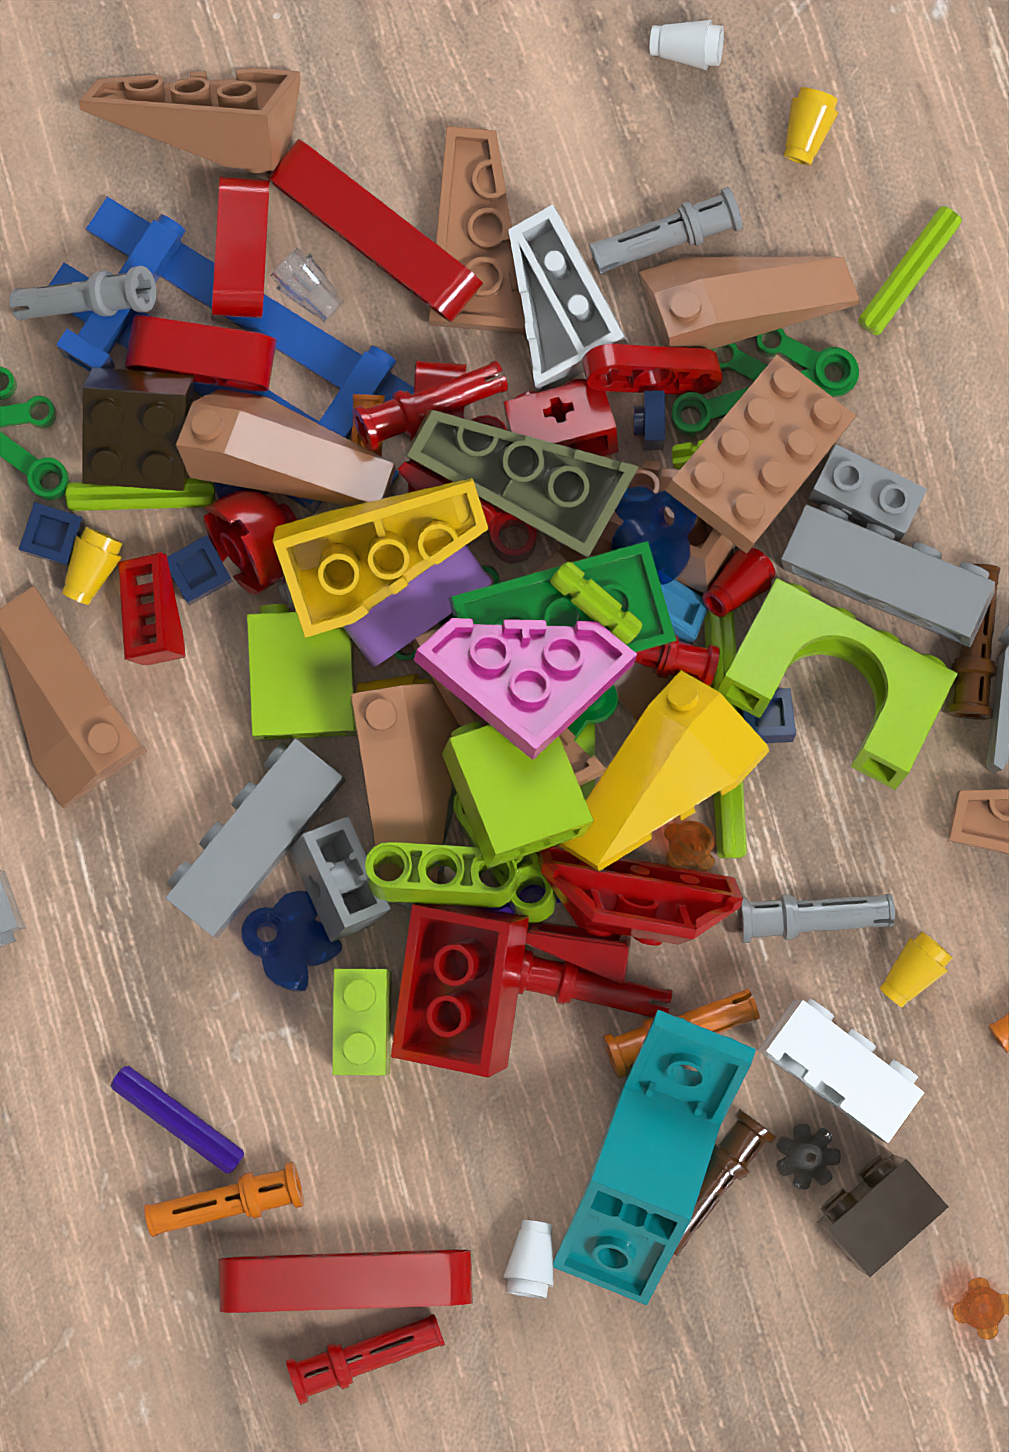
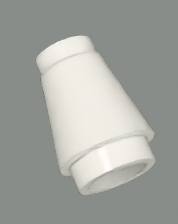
(688, 43)
(531, 1261)

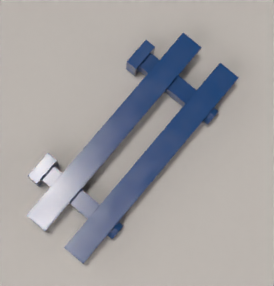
(165, 256)

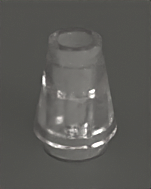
(307, 285)

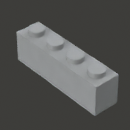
(889, 574)
(254, 838)

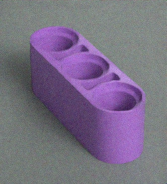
(416, 607)

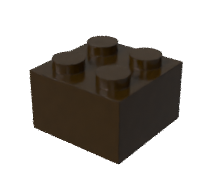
(134, 428)
(880, 1212)

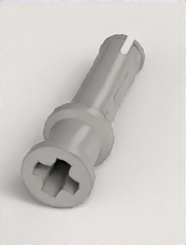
(688, 225)
(101, 293)
(790, 917)

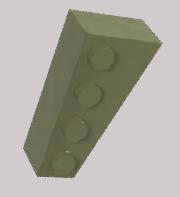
(536, 481)

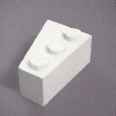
(559, 299)
(842, 1068)

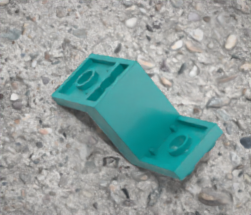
(653, 1157)

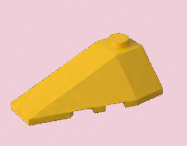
(365, 552)
(673, 759)

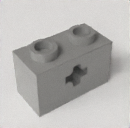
(867, 492)
(336, 879)

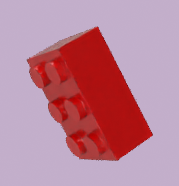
(459, 988)

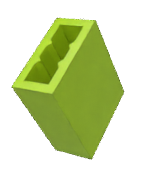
(298, 682)
(510, 798)
(362, 1022)

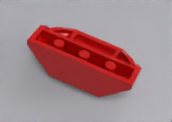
(639, 897)

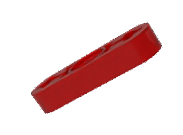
(651, 369)

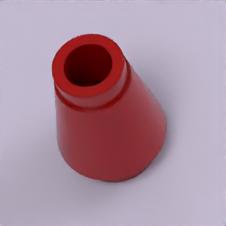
(739, 582)

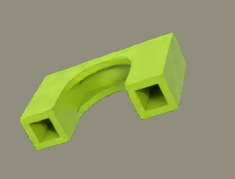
(904, 683)

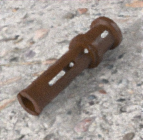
(976, 666)
(727, 1162)

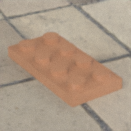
(760, 453)

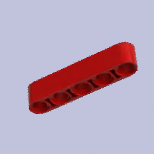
(375, 230)
(345, 1281)

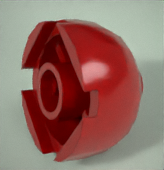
(243, 530)

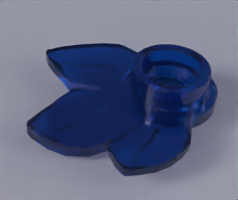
(645, 521)
(298, 941)

